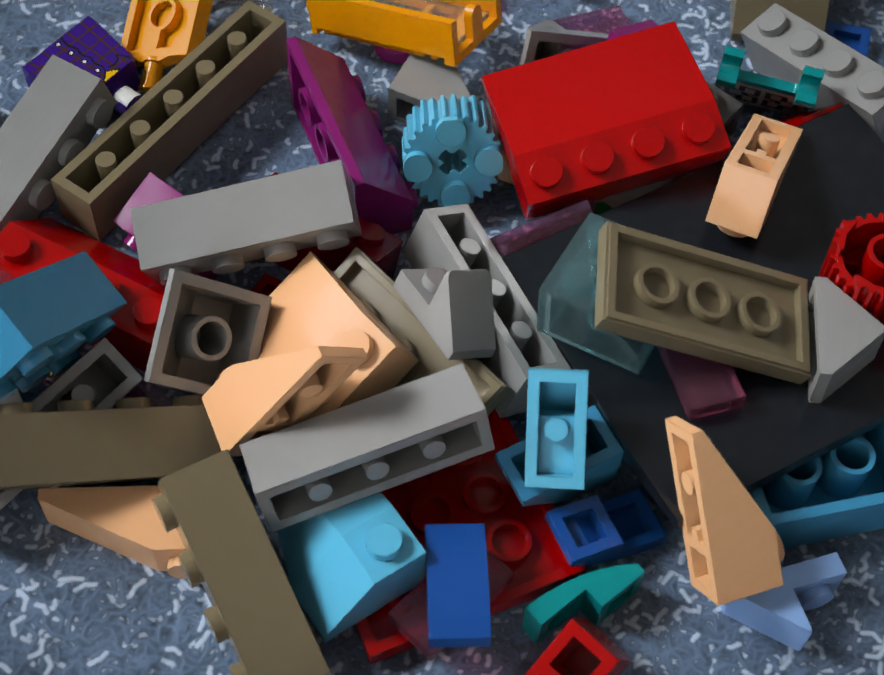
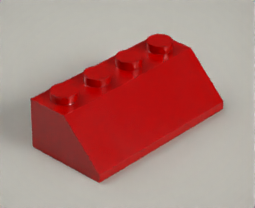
(44, 241)

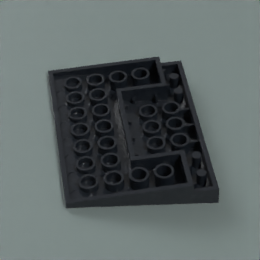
(777, 430)

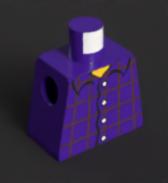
(98, 53)

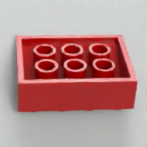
(605, 119)

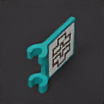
(767, 91)

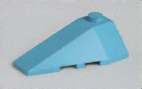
(351, 563)

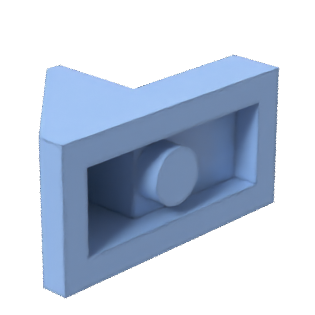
(781, 610)

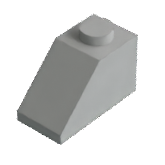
(420, 80)

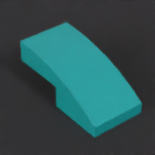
(593, 593)

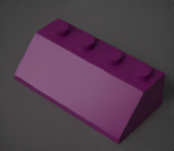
(342, 128)

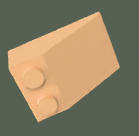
(320, 310)

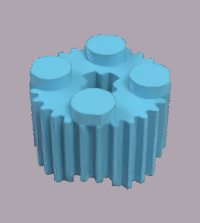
(451, 149)

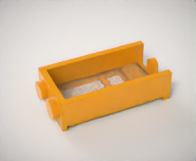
(411, 26)

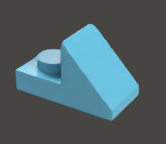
(556, 428)

